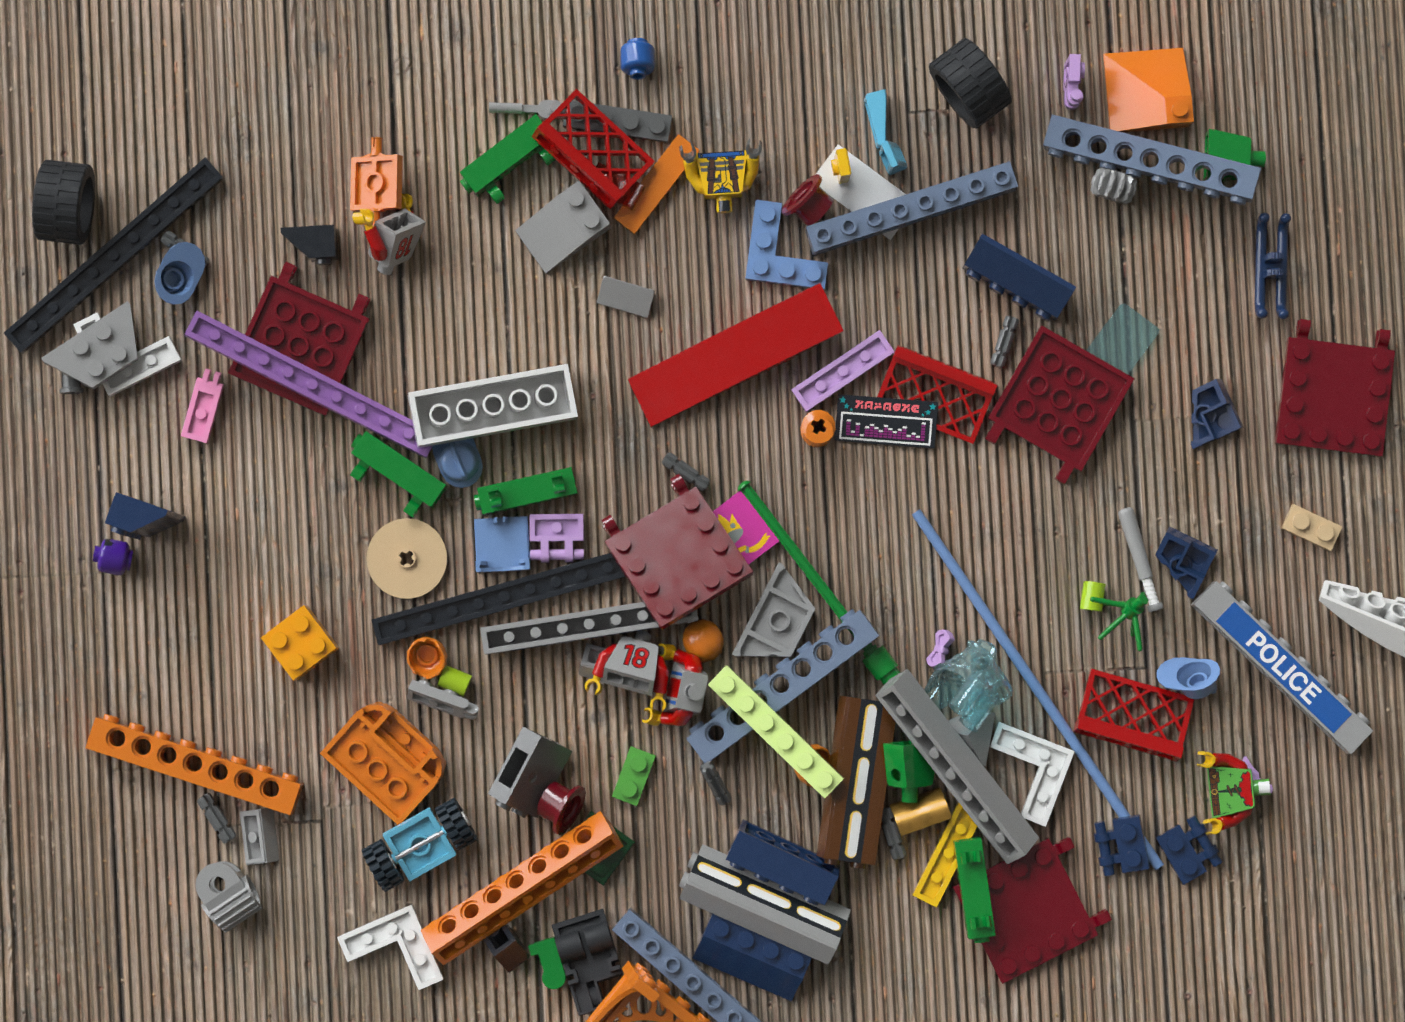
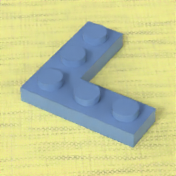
(767, 267)

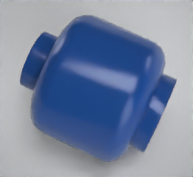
(637, 58)

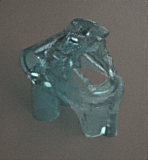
(975, 688)

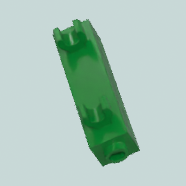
(502, 159)
(398, 469)
(526, 491)
(974, 889)

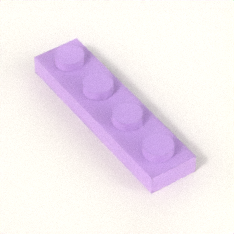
(842, 371)

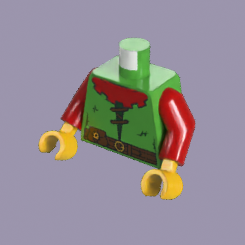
(1230, 790)

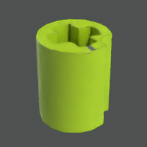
(1089, 590)
(454, 680)

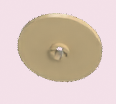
(404, 537)

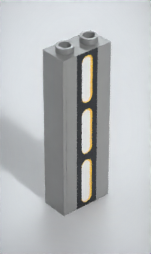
(762, 905)

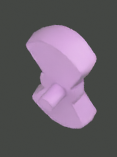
(943, 640)

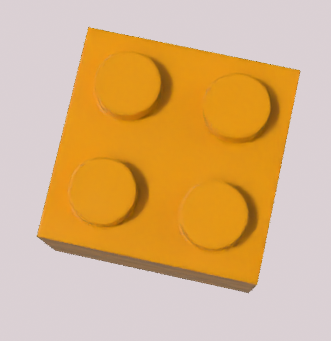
(300, 642)

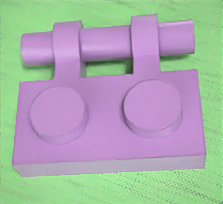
(1073, 73)
(556, 528)

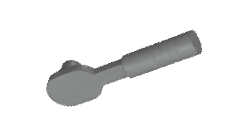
(544, 108)

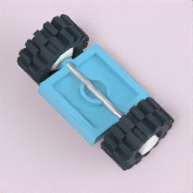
(419, 844)

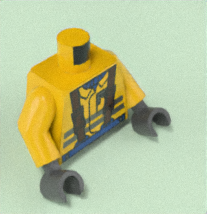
(722, 173)

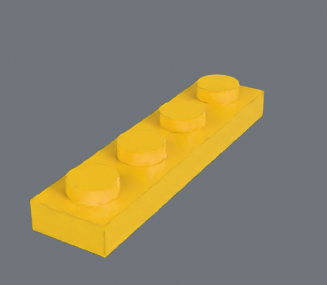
(942, 861)

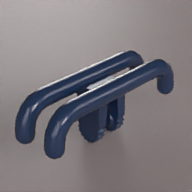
(1271, 266)

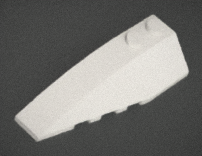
(1368, 613)

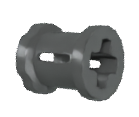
(70, 385)

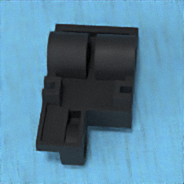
(588, 955)

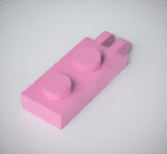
(203, 407)

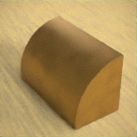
(926, 812)

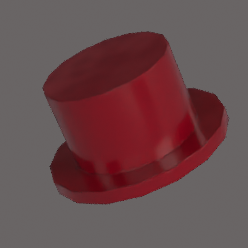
(808, 201)
(561, 805)

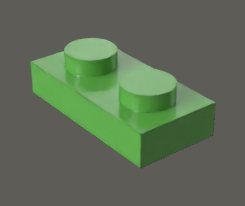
(633, 776)

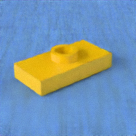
(841, 166)

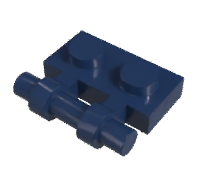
(1130, 844)
(1182, 855)

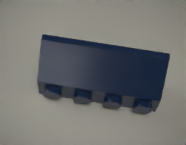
(1018, 277)
(138, 518)
(783, 863)
(751, 957)

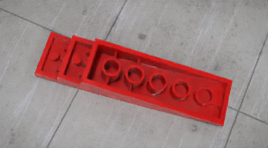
(735, 355)

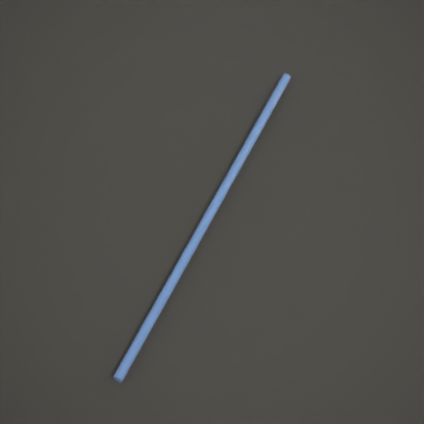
(1028, 676)

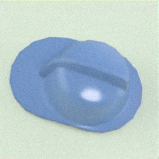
(179, 273)
(459, 462)
(1190, 675)

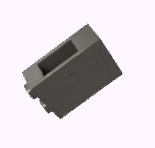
(527, 772)

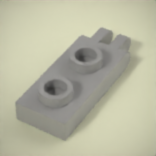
(444, 701)

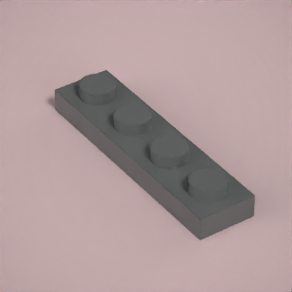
(632, 122)

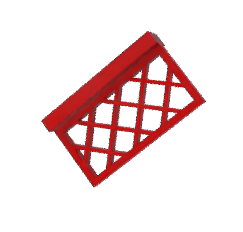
(577, 163)
(947, 373)
(1128, 737)

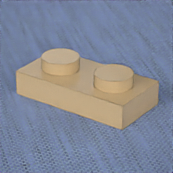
(1311, 527)

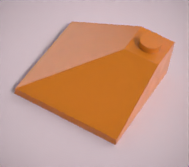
(1147, 90)

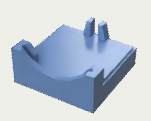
(502, 544)

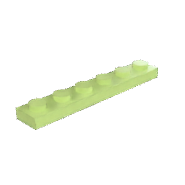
(776, 731)

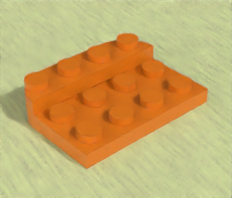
(386, 759)

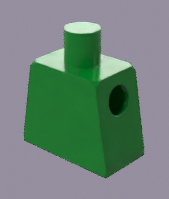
(1233, 148)
(906, 769)

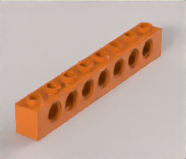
(102, 741)
(521, 888)

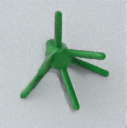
(1130, 610)

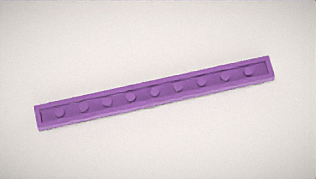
(304, 381)

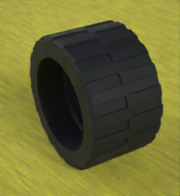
(970, 83)
(63, 202)

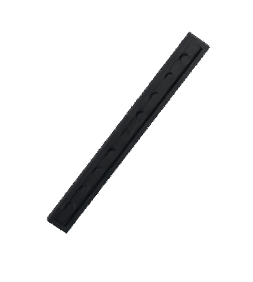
(113, 255)
(496, 598)

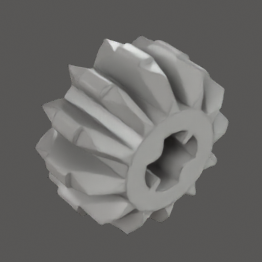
(1113, 185)

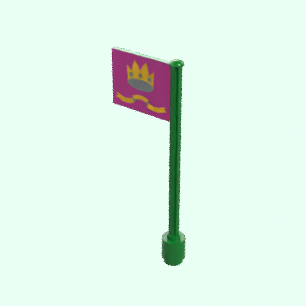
(757, 530)

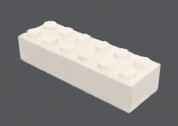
(492, 405)

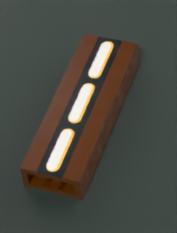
(856, 805)

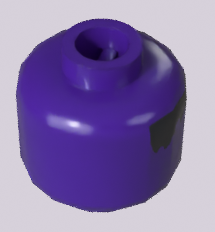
(113, 557)

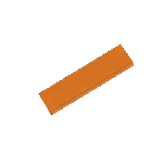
(656, 184)

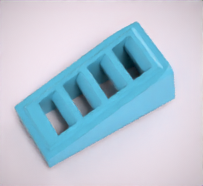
(876, 110)
(892, 157)

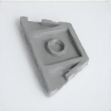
(98, 350)
(776, 619)

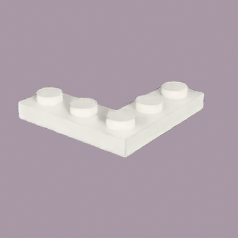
(150, 361)
(1052, 763)
(400, 927)

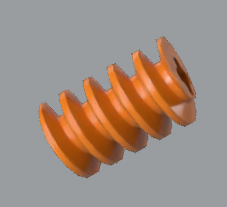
(828, 428)

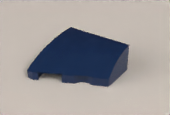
(1213, 413)
(1186, 559)

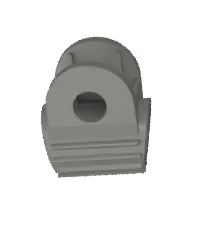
(235, 902)

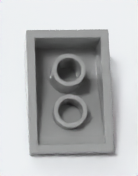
(563, 227)

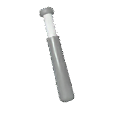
(1137, 549)

